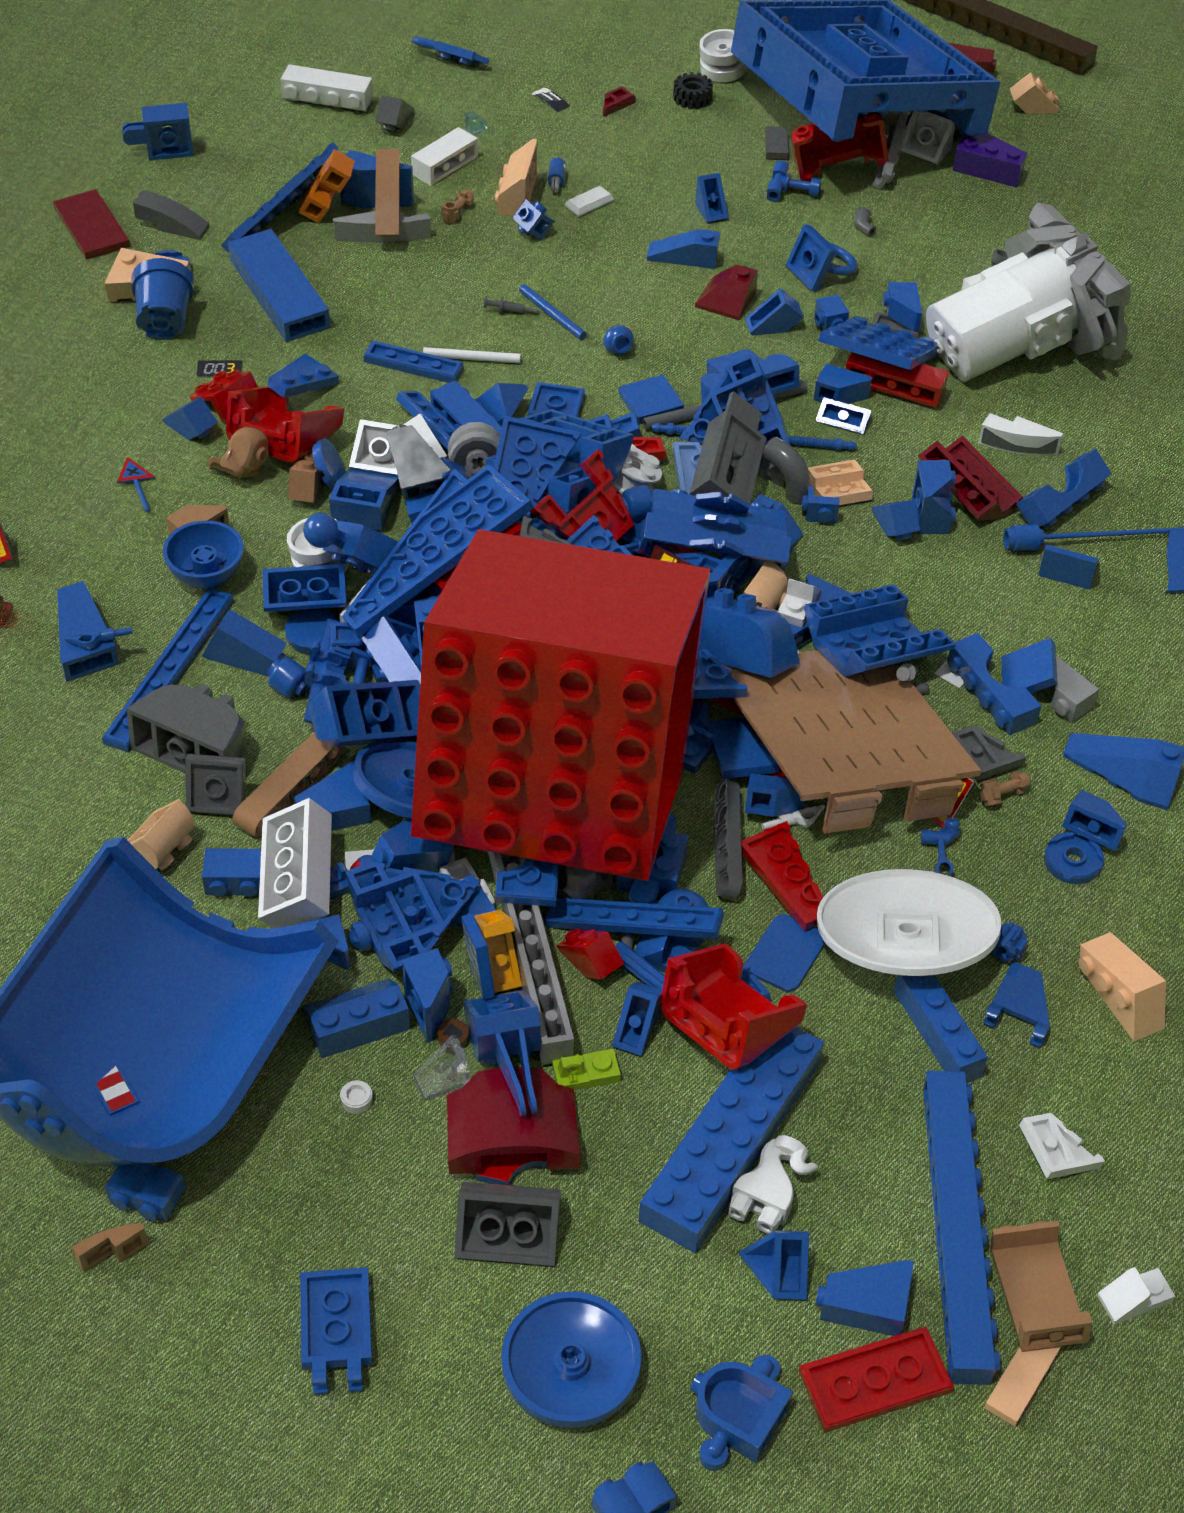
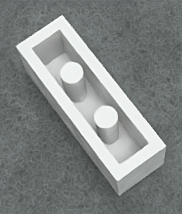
(444, 156)

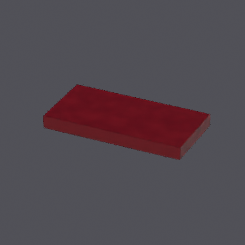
(91, 224)

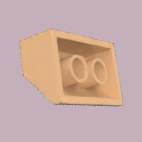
(517, 179)

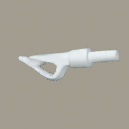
(797, 818)

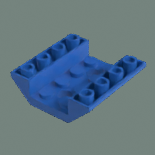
(870, 631)

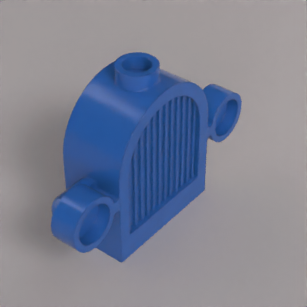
(739, 1408)

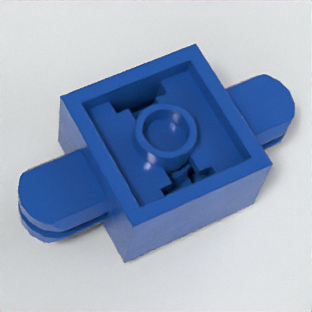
(665, 871)

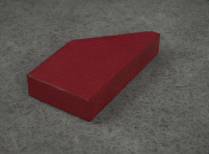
(617, 100)

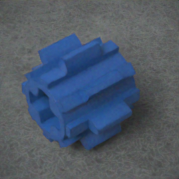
(1011, 942)

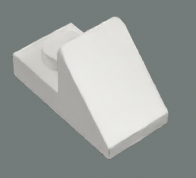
(796, 597)
(1135, 1294)

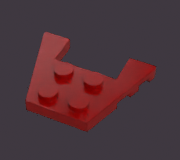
(601, 502)

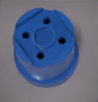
(162, 296)

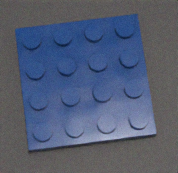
(880, 342)

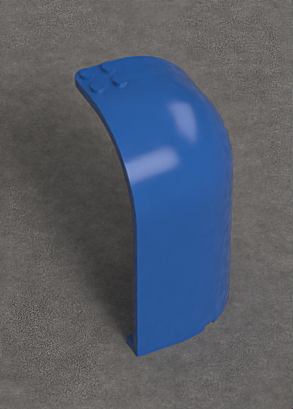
(149, 988)

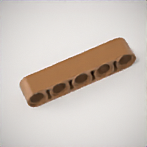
(291, 778)

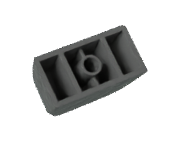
(185, 722)

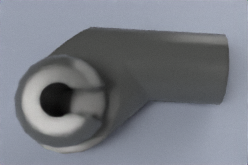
(861, 222)

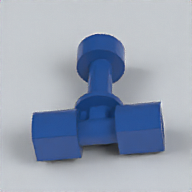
(781, 181)

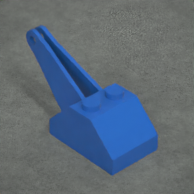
(505, 1028)

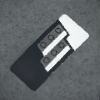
(552, 99)

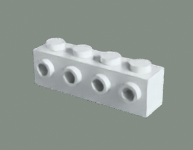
(327, 87)

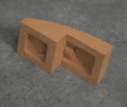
(120, 1241)

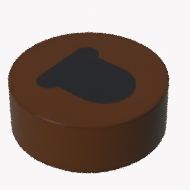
(453, 1027)

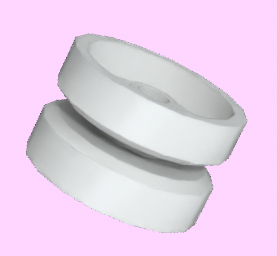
(716, 57)
(304, 553)

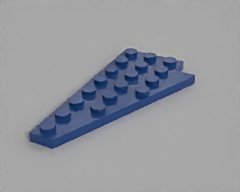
(437, 541)

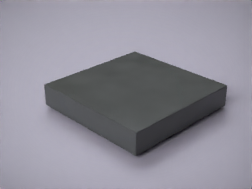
(214, 783)

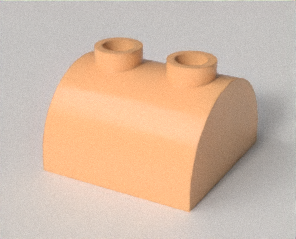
(769, 586)
(163, 833)

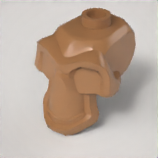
(244, 455)

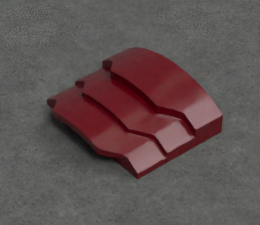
(488, 1122)

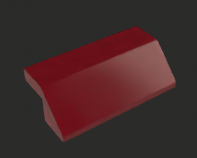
(977, 481)

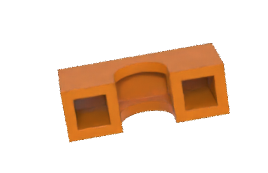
(330, 179)

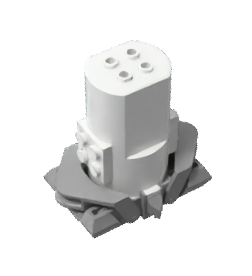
(1034, 302)

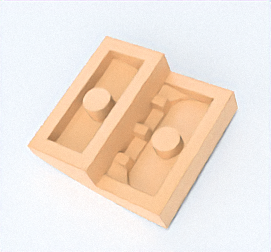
(842, 481)

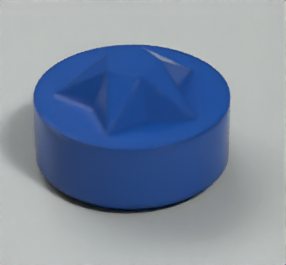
(360, 936)

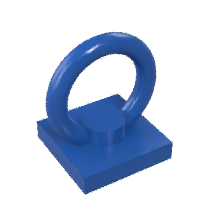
(813, 258)

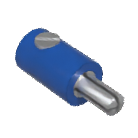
(556, 174)

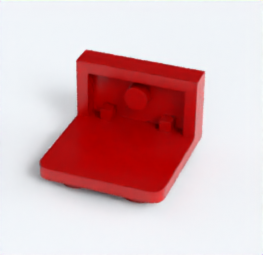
(218, 388)

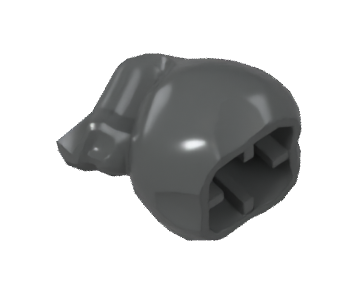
(581, 883)

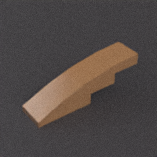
(387, 193)

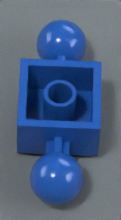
(348, 542)

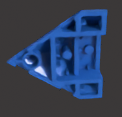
(748, 381)
(405, 908)

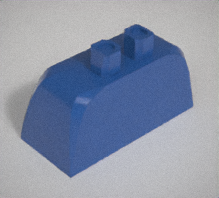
(747, 635)
(365, 712)

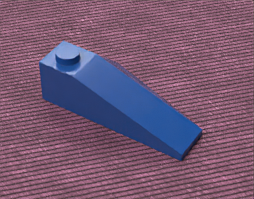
(1137, 764)

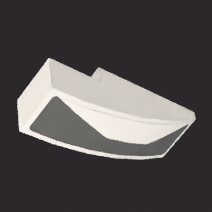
(1019, 436)

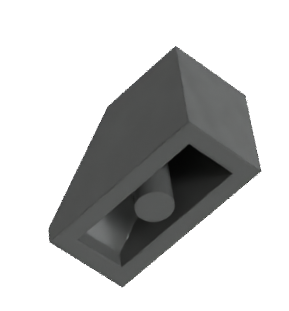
(393, 113)

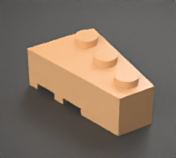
(119, 279)

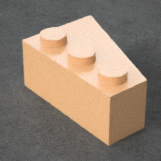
(1125, 984)

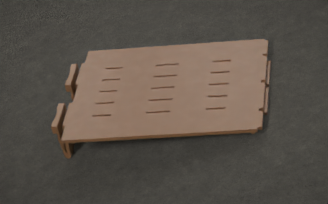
(855, 738)

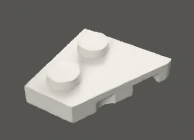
(1057, 1147)

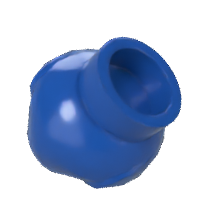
(618, 339)

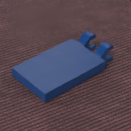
(335, 1325)

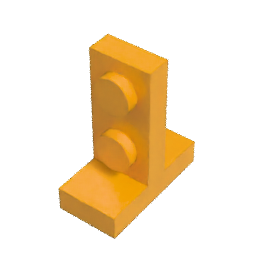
(497, 930)

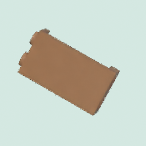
(1038, 1286)

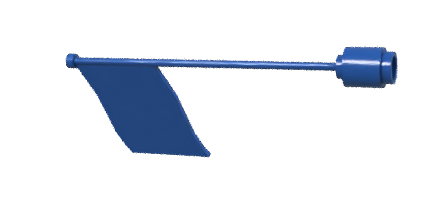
(1031, 537)

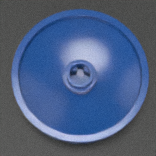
(386, 774)
(571, 1359)

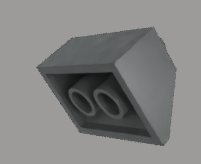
(507, 1223)

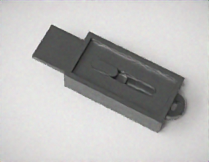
(730, 452)

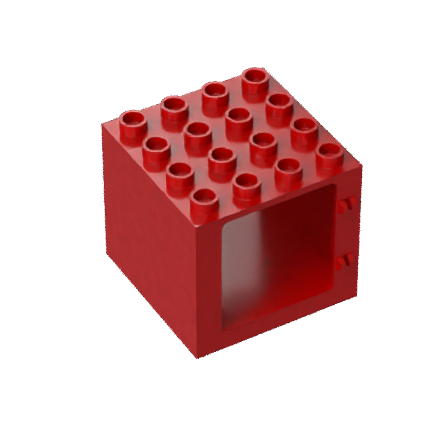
(557, 702)

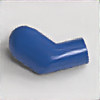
(948, 832)

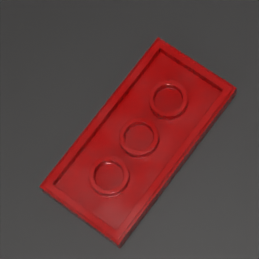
(875, 1379)

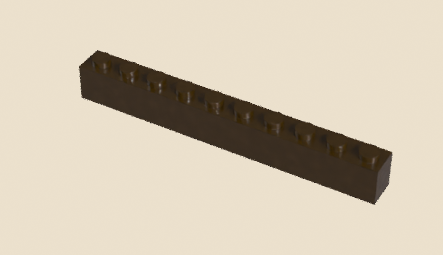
(1016, 31)

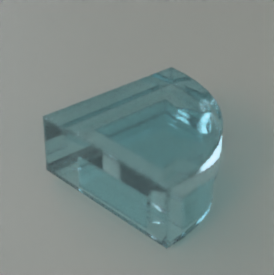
(474, 123)

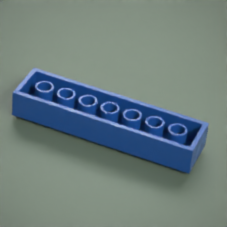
(728, 1140)

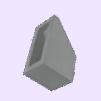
(1073, 693)

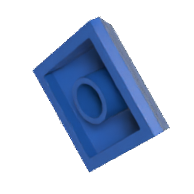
(1068, 566)

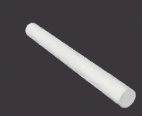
(474, 355)

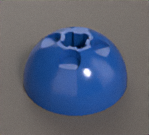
(203, 553)

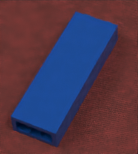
(279, 285)

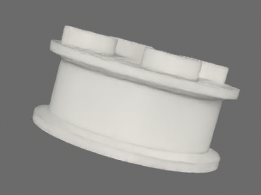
(638, 470)

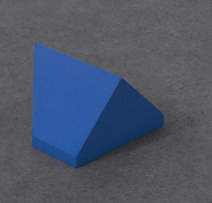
(502, 400)
(780, 1263)

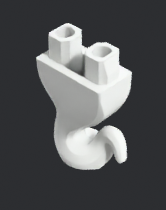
(768, 1187)

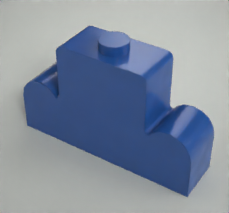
(778, 368)

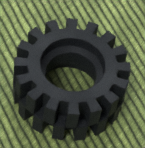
(692, 90)

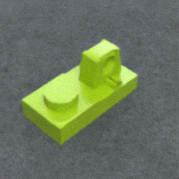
(587, 1069)

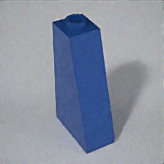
(79, 615)

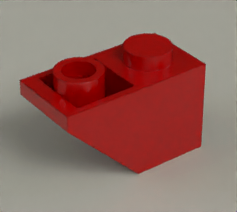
(591, 952)

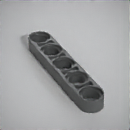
(727, 839)

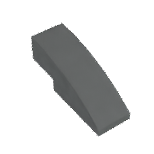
(169, 215)

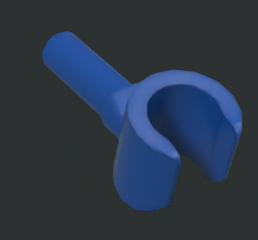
(942, 859)

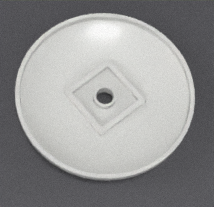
(909, 922)

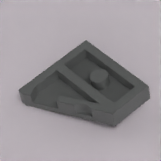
(988, 752)

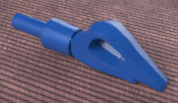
(91, 639)

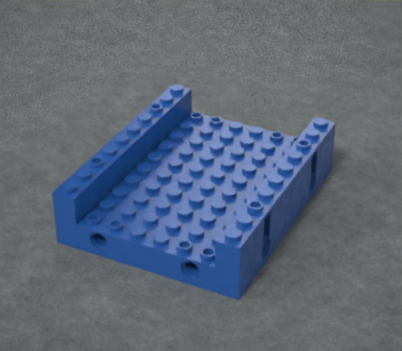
(861, 60)

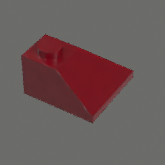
(729, 292)

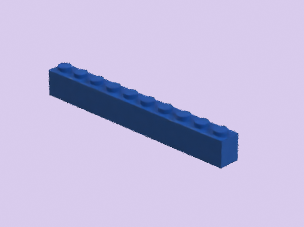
(959, 1230)

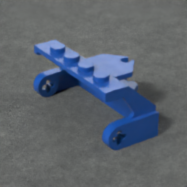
(716, 525)

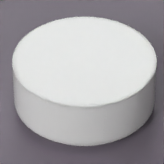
(356, 1097)

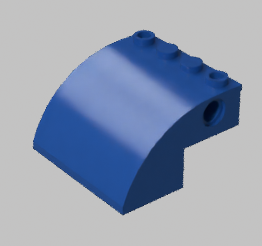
(571, 482)

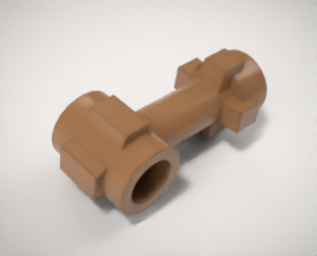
(451, 209)
(992, 791)

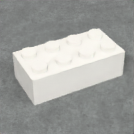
(295, 865)

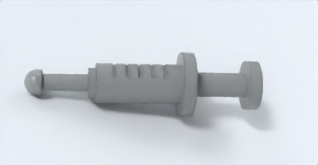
(907, 672)

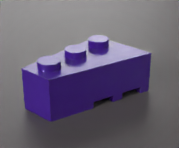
(989, 159)

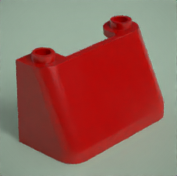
(815, 148)
(288, 433)
(720, 1010)

